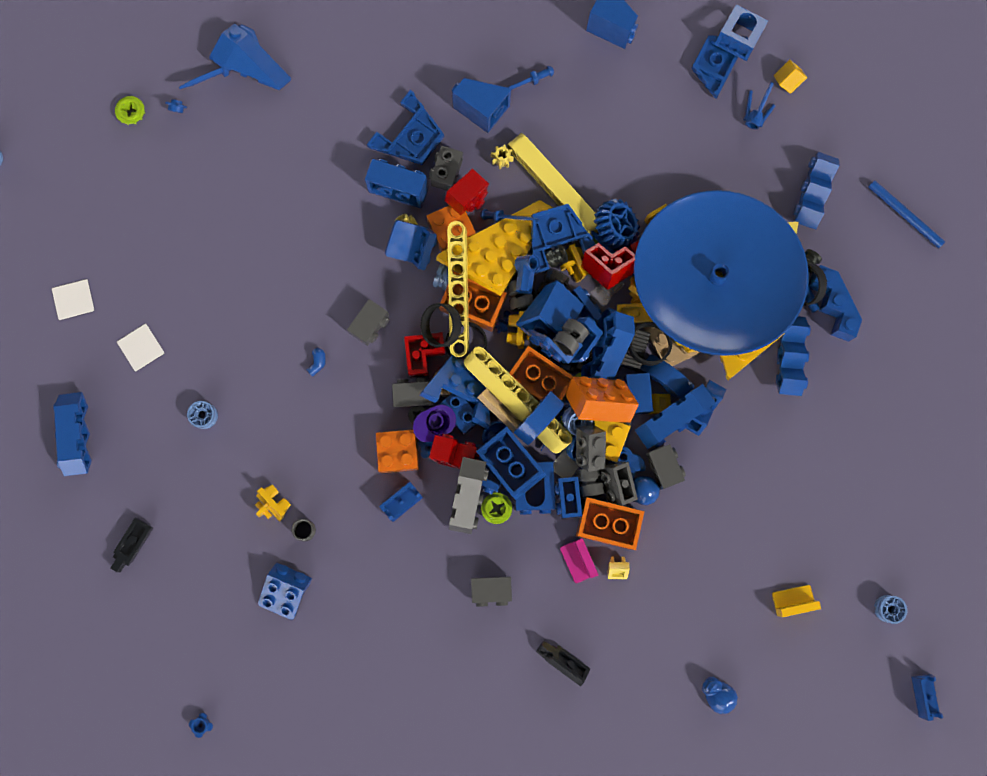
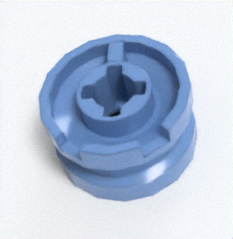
(442, 277)
(194, 415)
(569, 421)
(898, 610)

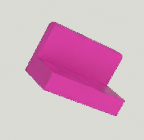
(578, 560)

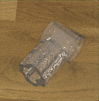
(602, 296)

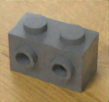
(446, 168)
(369, 322)
(408, 393)
(590, 448)
(665, 466)
(618, 483)
(491, 590)

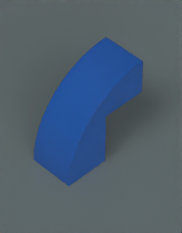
(669, 377)
(539, 418)
(699, 423)

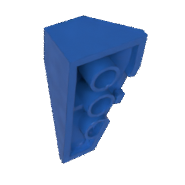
(243, 54)

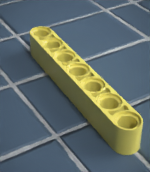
(551, 180)
(462, 279)
(514, 396)

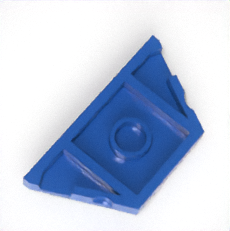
(713, 65)

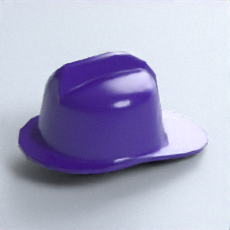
(434, 422)

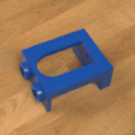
(735, 43)
(549, 501)

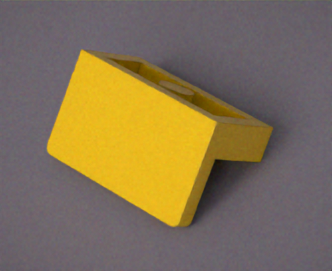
(795, 601)

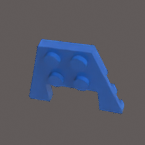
(416, 139)
(556, 228)
(460, 381)

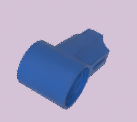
(526, 267)

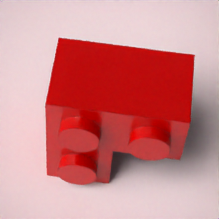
(467, 193)
(607, 267)
(417, 352)
(450, 453)

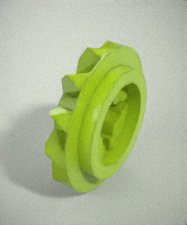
(126, 104)
(506, 509)

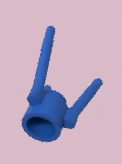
(755, 119)

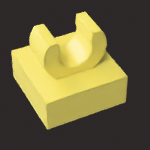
(618, 570)

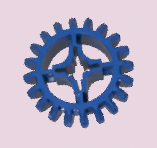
(616, 224)

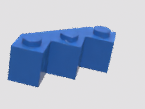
(816, 190)
(838, 304)
(612, 347)
(792, 358)
(675, 417)
(71, 434)

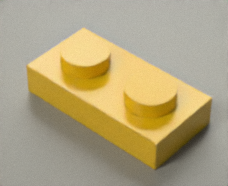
(635, 310)

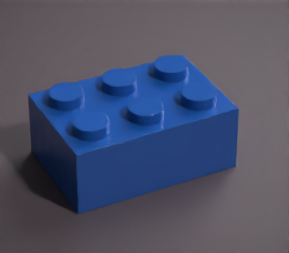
(396, 183)
(511, 463)

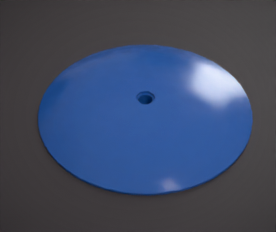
(726, 234)

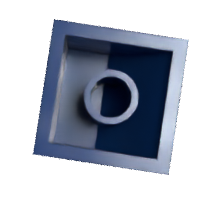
(613, 22)
(481, 102)
(550, 310)

